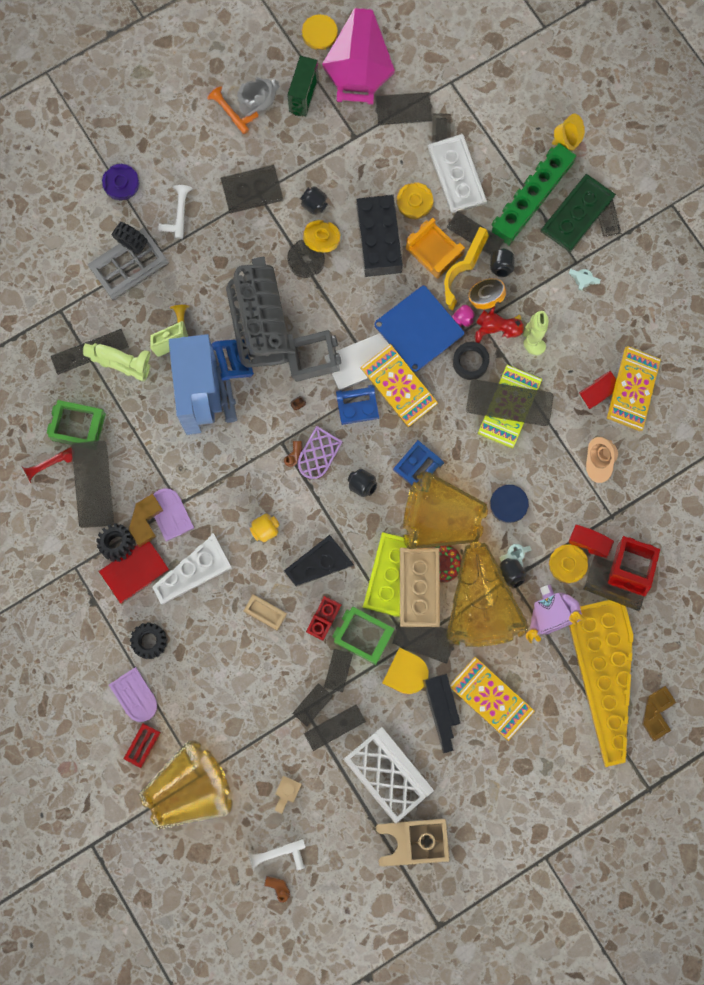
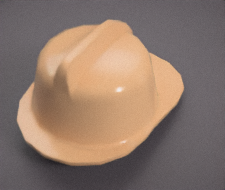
(601, 459)

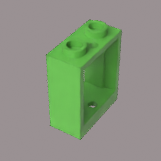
(95, 427)
(339, 632)

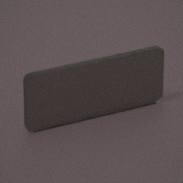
(509, 402)
(92, 484)

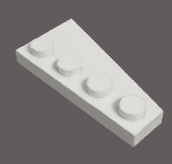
(199, 567)

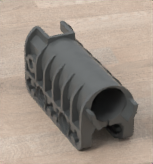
(260, 315)

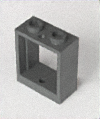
(302, 374)

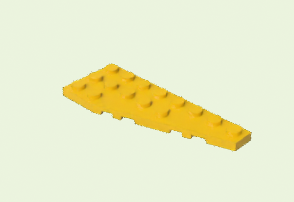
(604, 662)

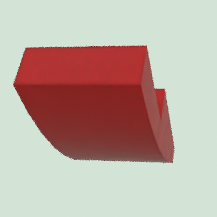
(599, 390)
(593, 541)
(323, 618)

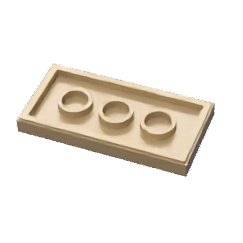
(419, 587)

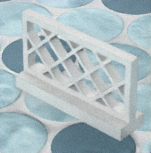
(403, 767)

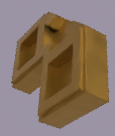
(143, 511)
(652, 719)

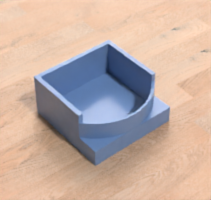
(195, 381)

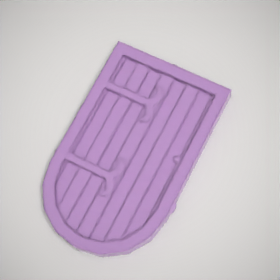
(174, 518)
(135, 696)

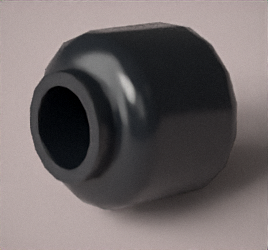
(314, 200)
(502, 262)
(362, 483)
(512, 572)

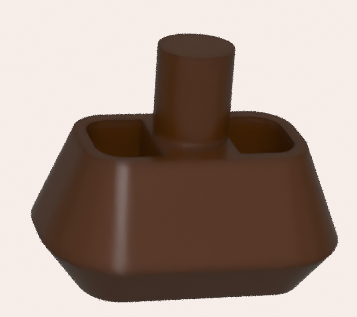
(298, 403)

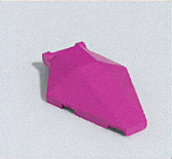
(359, 58)

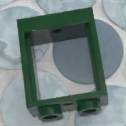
(303, 86)

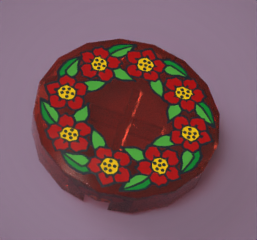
(448, 563)

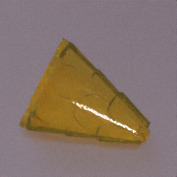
(483, 603)

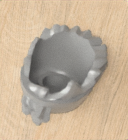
(257, 95)

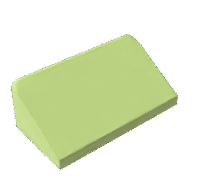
(160, 341)

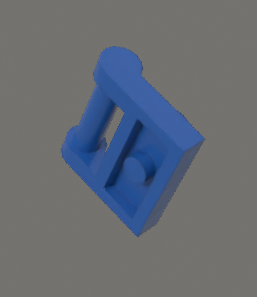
(237, 367)
(357, 411)
(414, 460)

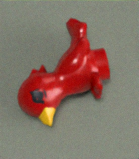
(494, 323)

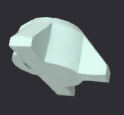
(583, 278)
(518, 555)

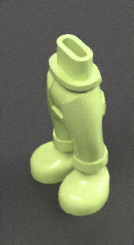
(535, 332)
(118, 360)

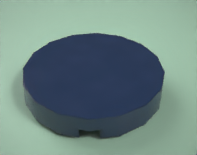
(509, 503)

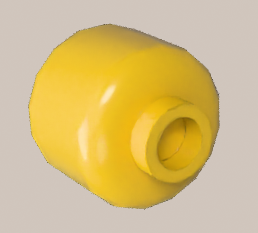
(264, 527)

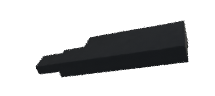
(442, 709)

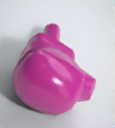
(464, 316)

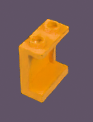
(434, 248)

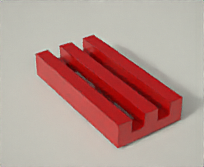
(150, 730)

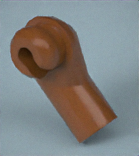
(292, 458)
(280, 887)

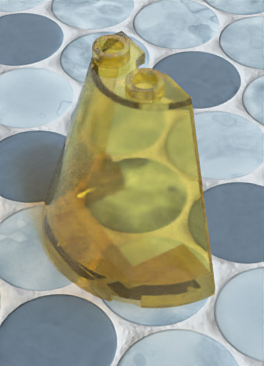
(441, 514)
(187, 789)

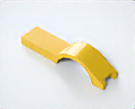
(468, 264)

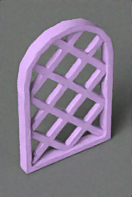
(339, 442)

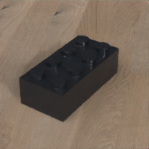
(379, 235)

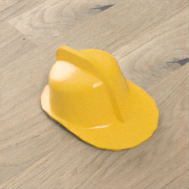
(570, 132)

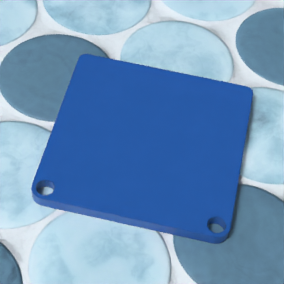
(419, 328)

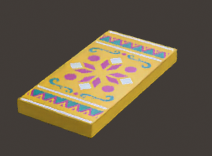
(399, 385)
(633, 388)
(491, 698)

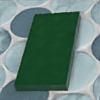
(578, 213)

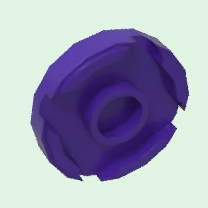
(120, 182)

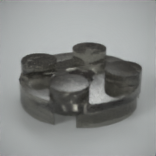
(307, 269)

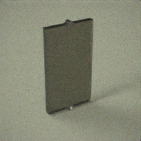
(403, 108)
(425, 641)

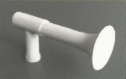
(182, 191)
(293, 848)

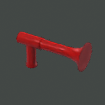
(65, 455)

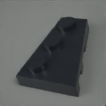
(318, 562)

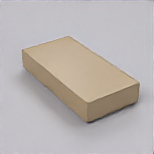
(265, 612)

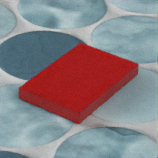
(135, 572)

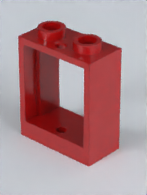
(628, 580)

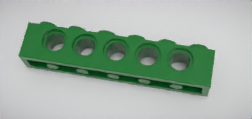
(564, 160)

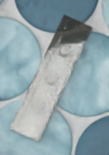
(74, 356)

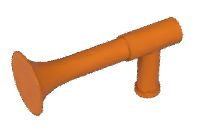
(240, 123)

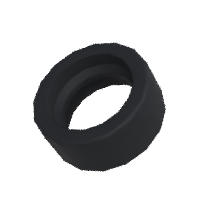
(468, 346)

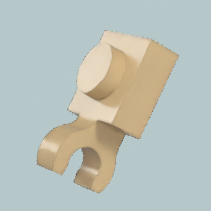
(287, 792)

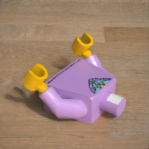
(553, 613)

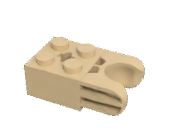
(409, 840)

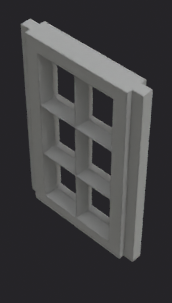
(136, 278)

